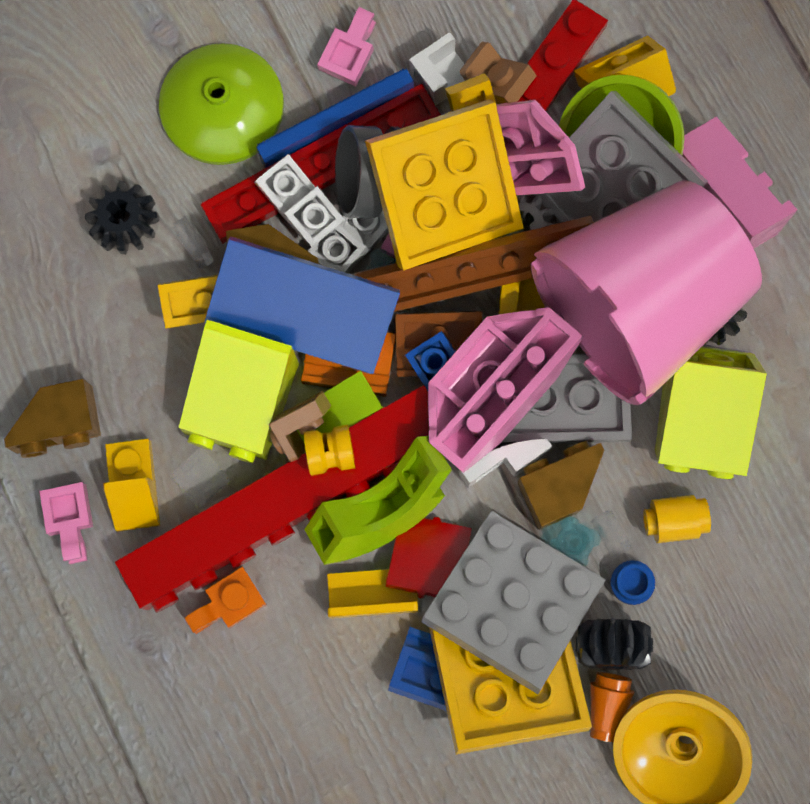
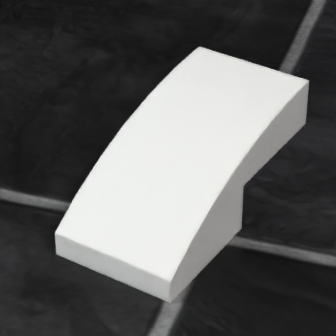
(514, 456)

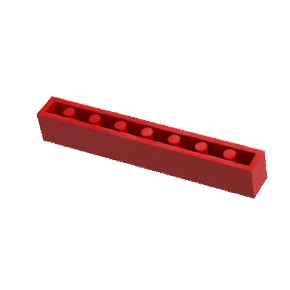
(269, 508)

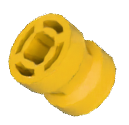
(339, 453)

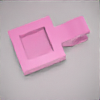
(349, 52)
(67, 513)

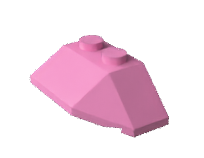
(538, 150)
(496, 381)

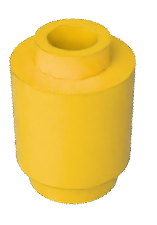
(677, 518)

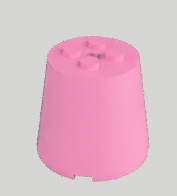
(649, 285)

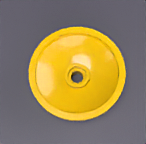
(667, 771)

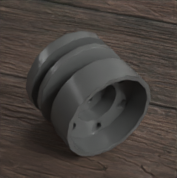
(354, 175)

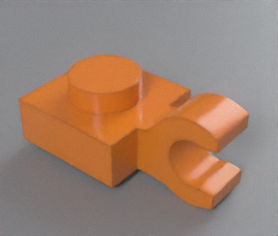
(231, 599)

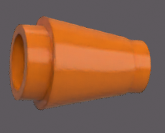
(608, 703)

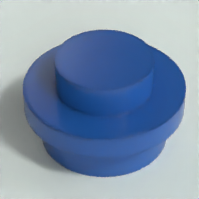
(632, 582)

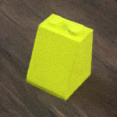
(237, 391)
(711, 413)

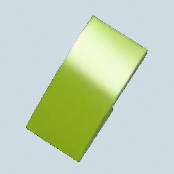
(350, 403)

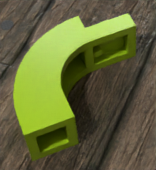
(392, 507)

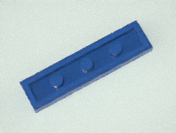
(333, 118)

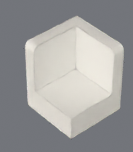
(437, 68)

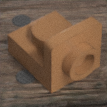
(507, 77)
(302, 417)

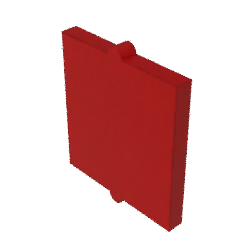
(426, 556)

